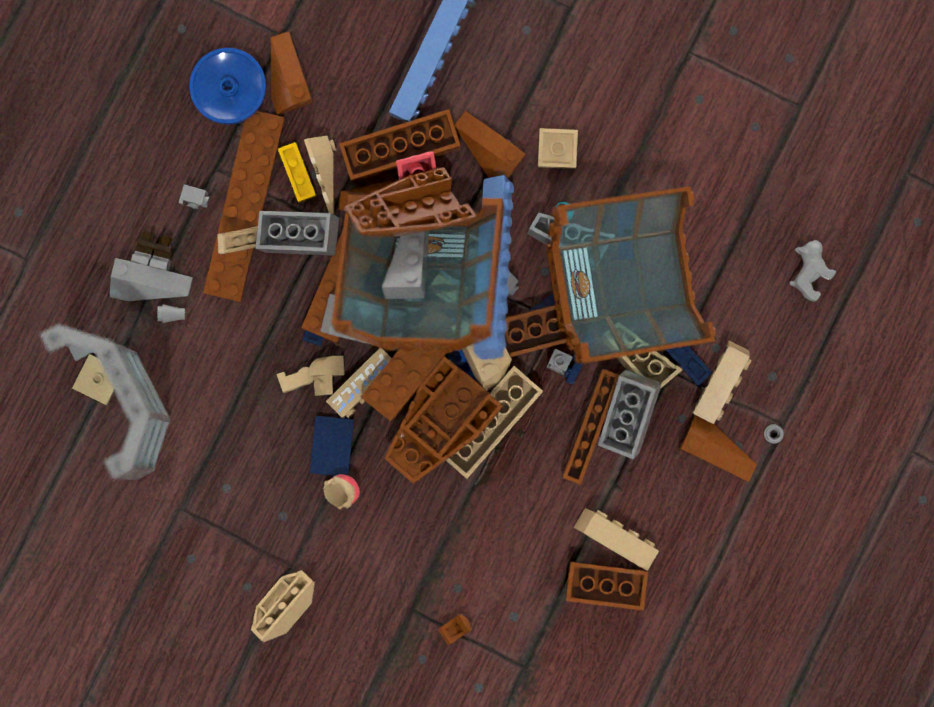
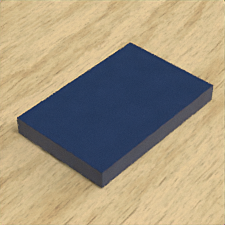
(331, 446)

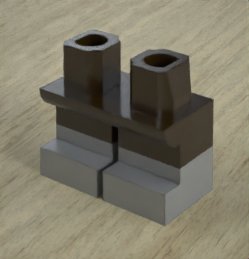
(153, 254)

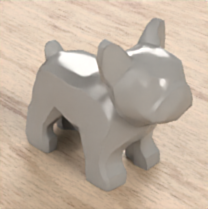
(812, 269)

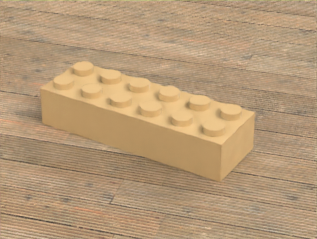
(516, 395)

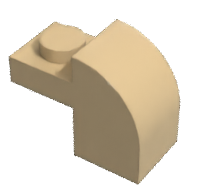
(323, 370)

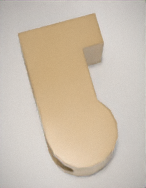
(295, 380)

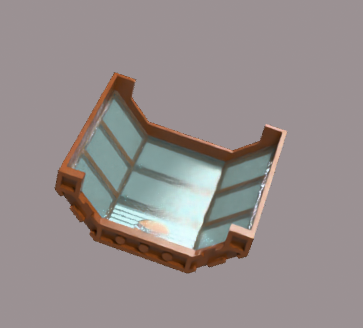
(624, 276)
(457, 286)

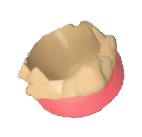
(341, 491)

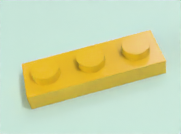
(297, 172)

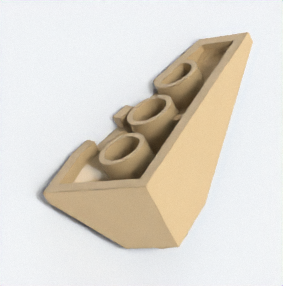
(323, 161)

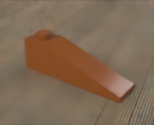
(287, 79)
(489, 148)
(714, 447)

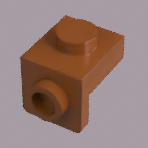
(455, 629)

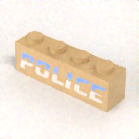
(350, 392)

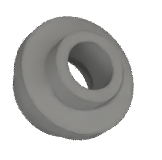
(778, 429)

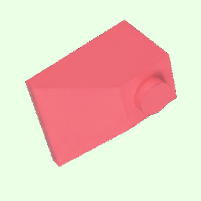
(416, 164)

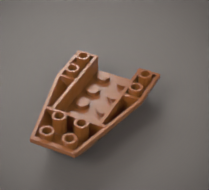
(409, 206)

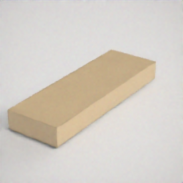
(237, 240)

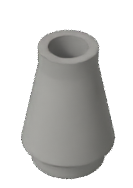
(169, 313)

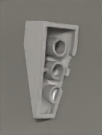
(141, 282)

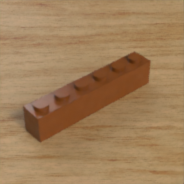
(591, 427)

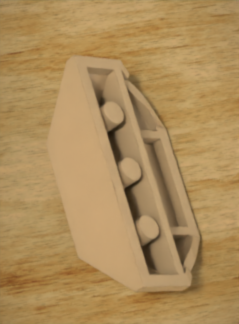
(489, 371)
(283, 606)

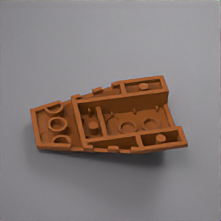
(441, 420)

